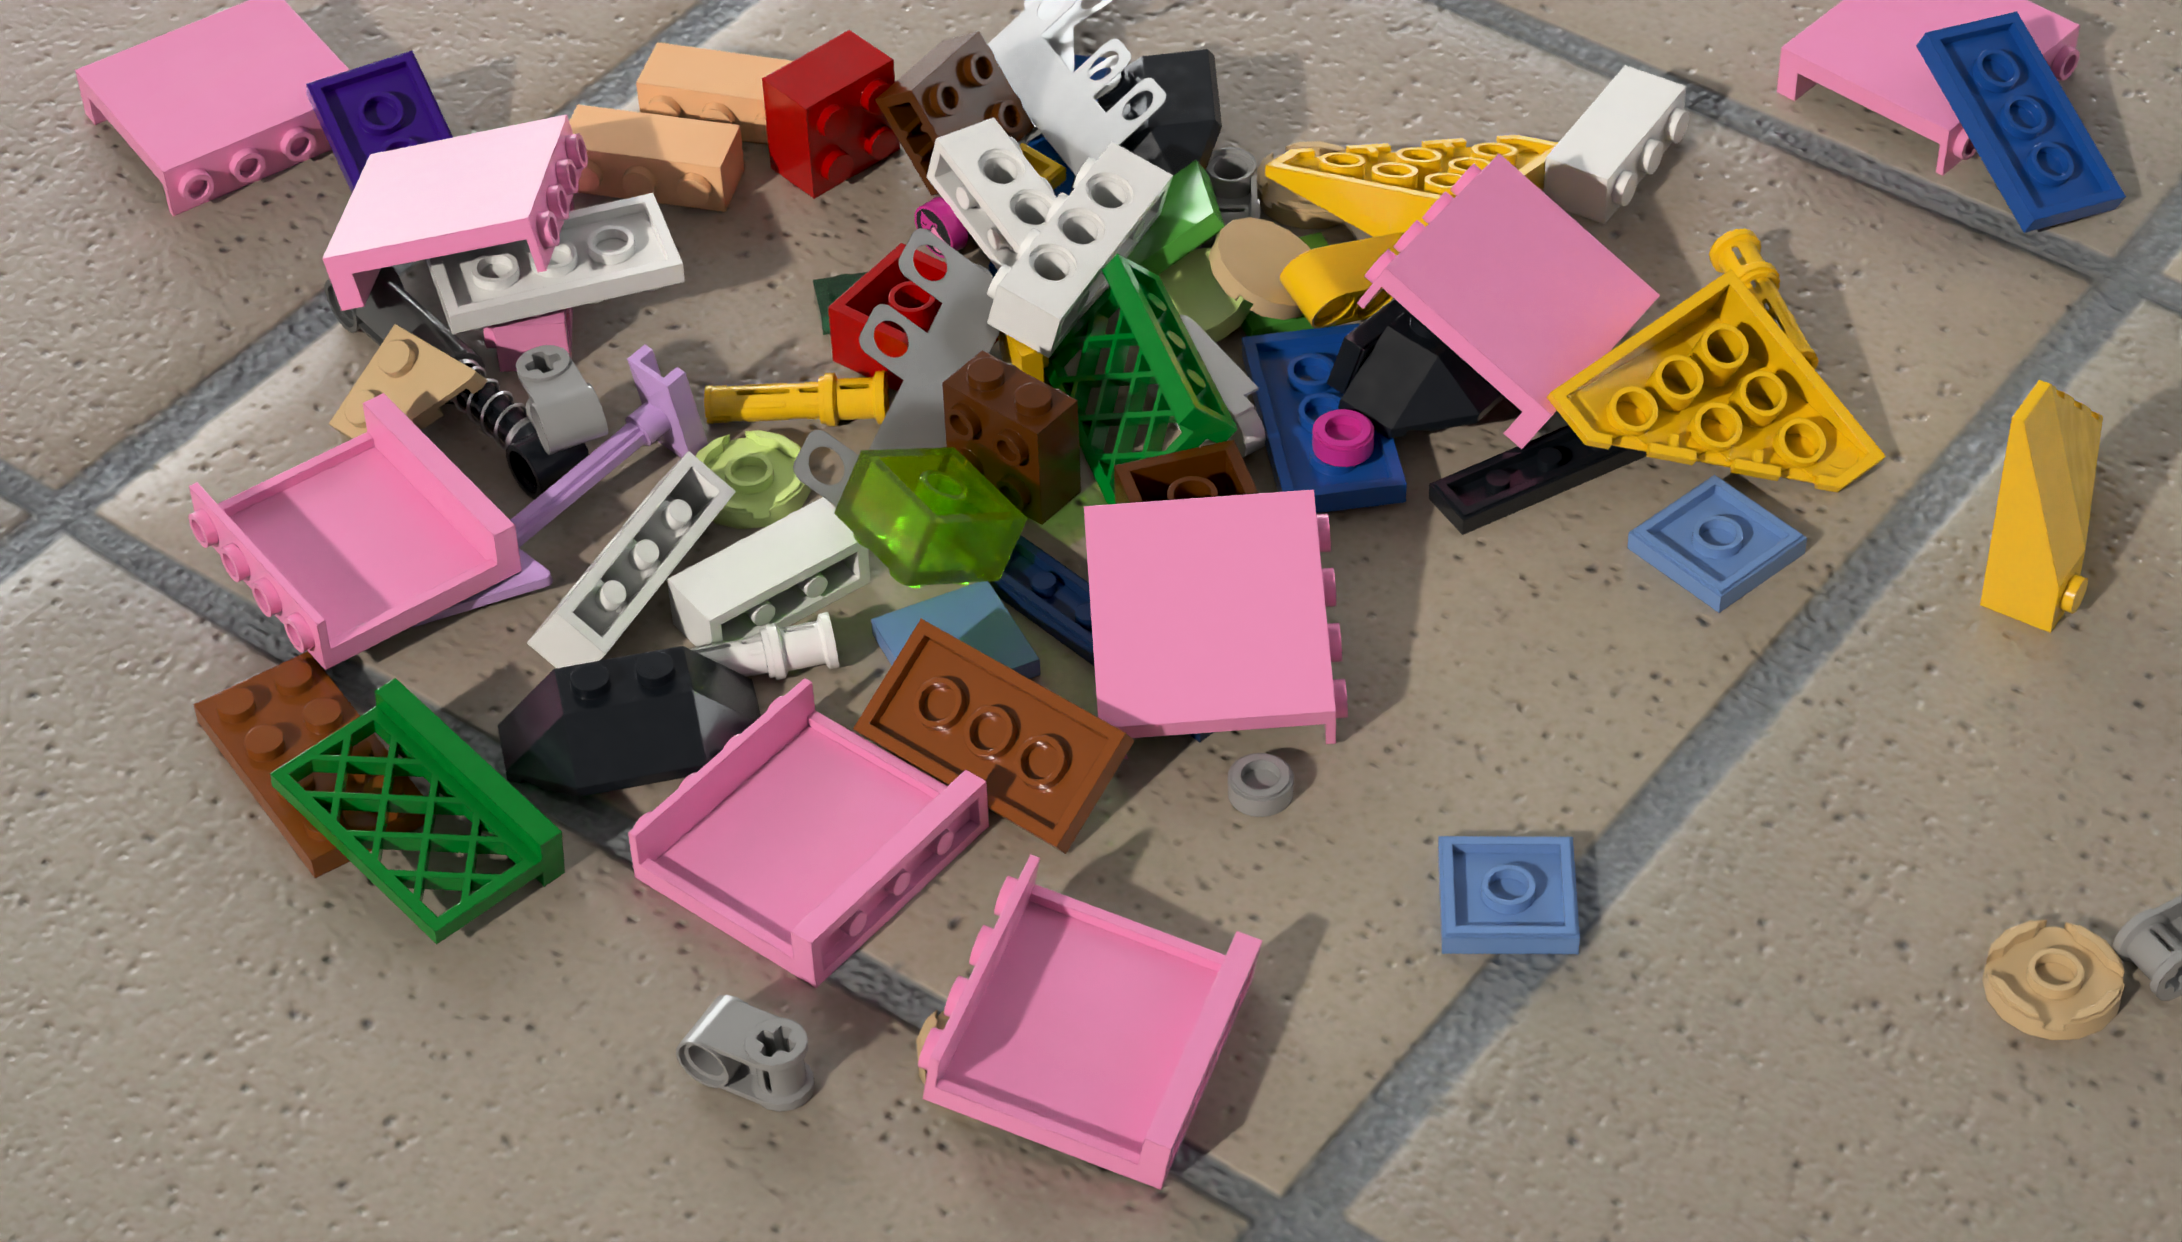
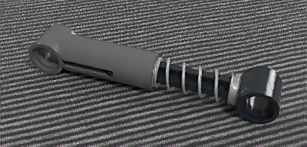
(525, 455)

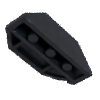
(1188, 119)
(1417, 383)
(625, 722)

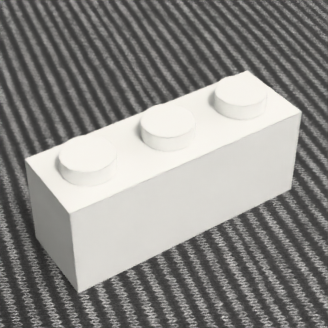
(1616, 144)
(769, 577)

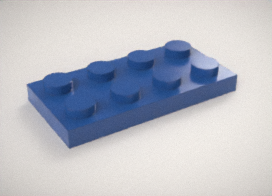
(2020, 121)
(1291, 396)

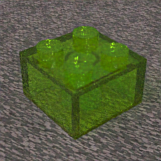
(929, 516)

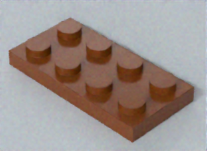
(965, 711)
(278, 718)

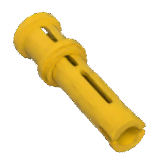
(1767, 280)
(827, 400)

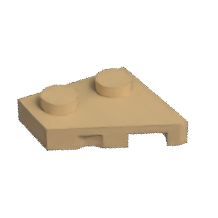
(412, 377)

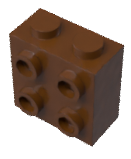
(948, 92)
(1015, 433)

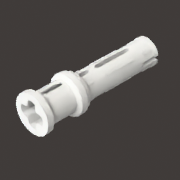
(778, 649)

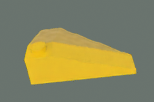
(1391, 190)
(1719, 390)
(2043, 509)

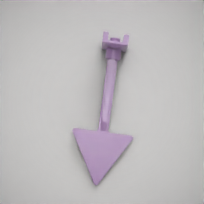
(665, 416)

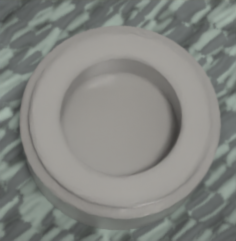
(1260, 784)

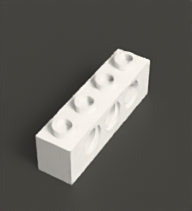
(991, 189)
(1063, 263)
(632, 565)

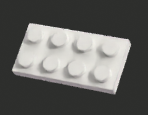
(600, 256)

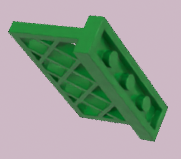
(1164, 358)
(469, 790)

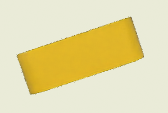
(1332, 280)

